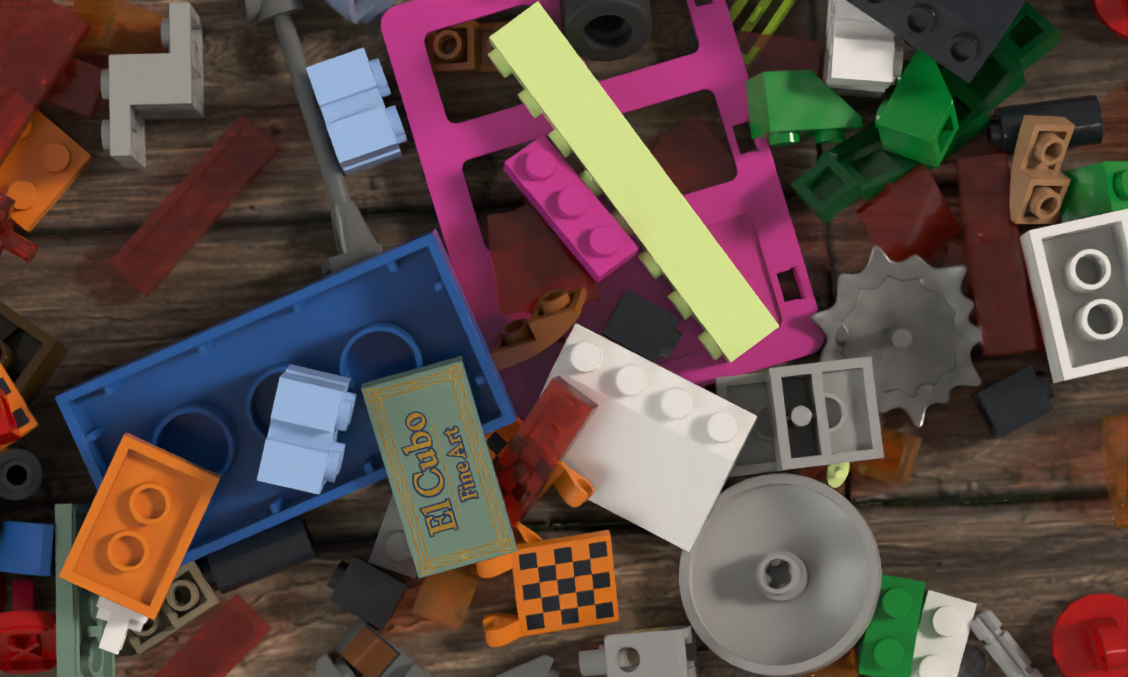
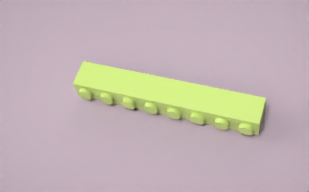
(632, 183)

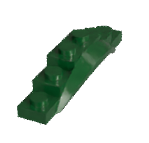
(861, 164)

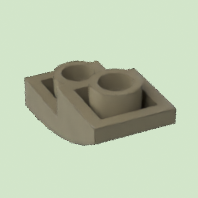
(185, 601)

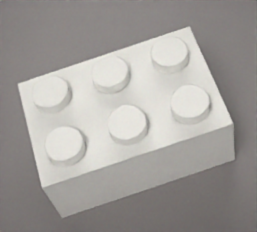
(1081, 293)

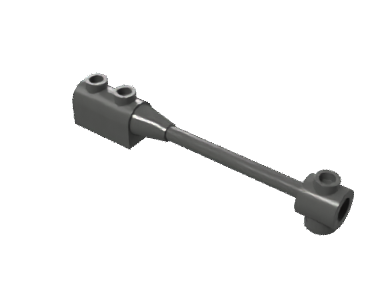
(351, 232)

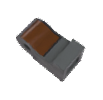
(376, 653)

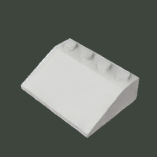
(655, 441)

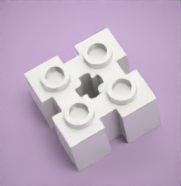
(859, 53)

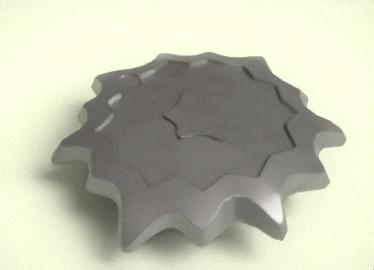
(910, 325)

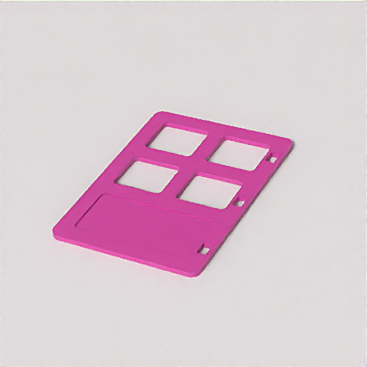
(742, 215)

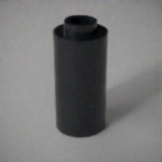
(1081, 111)
(29, 480)
(259, 555)

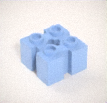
(354, 110)
(304, 429)

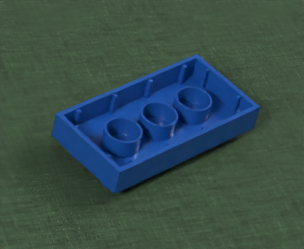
(218, 387)

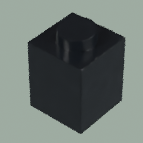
(642, 327)
(1014, 401)
(367, 591)

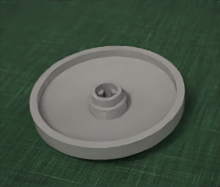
(781, 576)

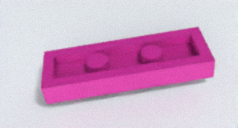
(570, 208)

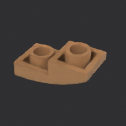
(1036, 177)

